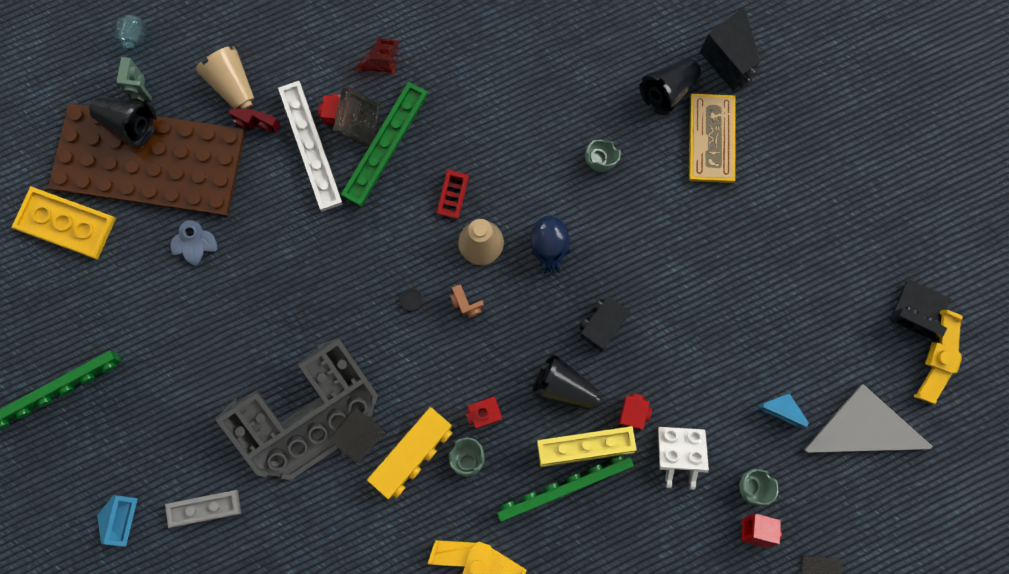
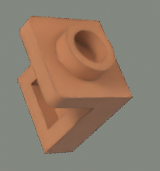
(459, 300)

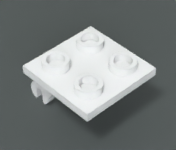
(682, 450)

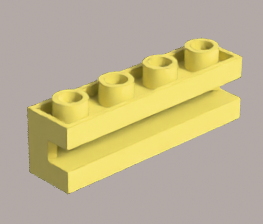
(586, 446)

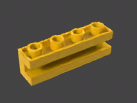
(409, 453)

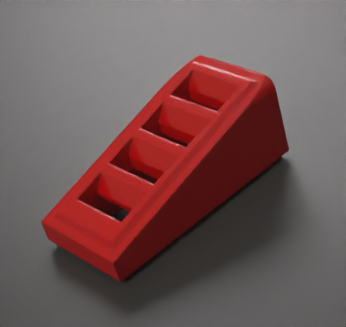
(456, 175)

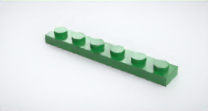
(384, 144)
(60, 386)
(555, 491)

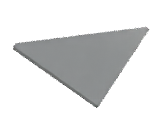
(866, 425)

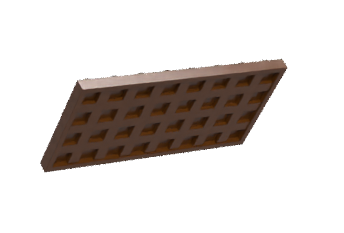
(179, 167)

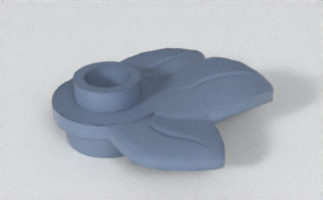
(195, 245)

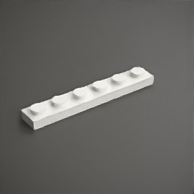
(310, 146)

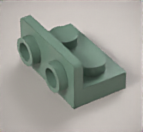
(132, 81)

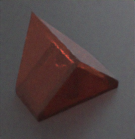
(381, 57)

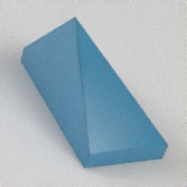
(786, 410)
(116, 520)

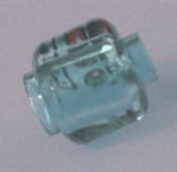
(130, 31)

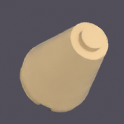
(227, 77)
(481, 242)

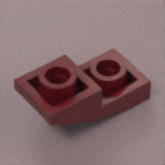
(251, 118)

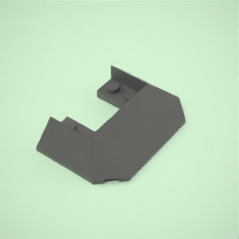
(302, 438)

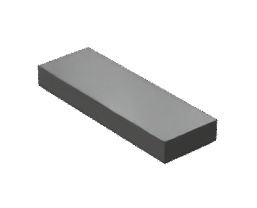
(203, 508)

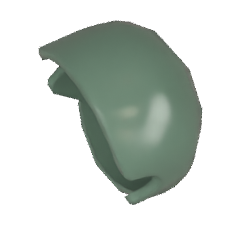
(602, 155)
(467, 457)
(758, 487)

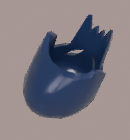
(550, 240)

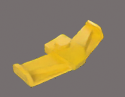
(943, 358)
(475, 557)

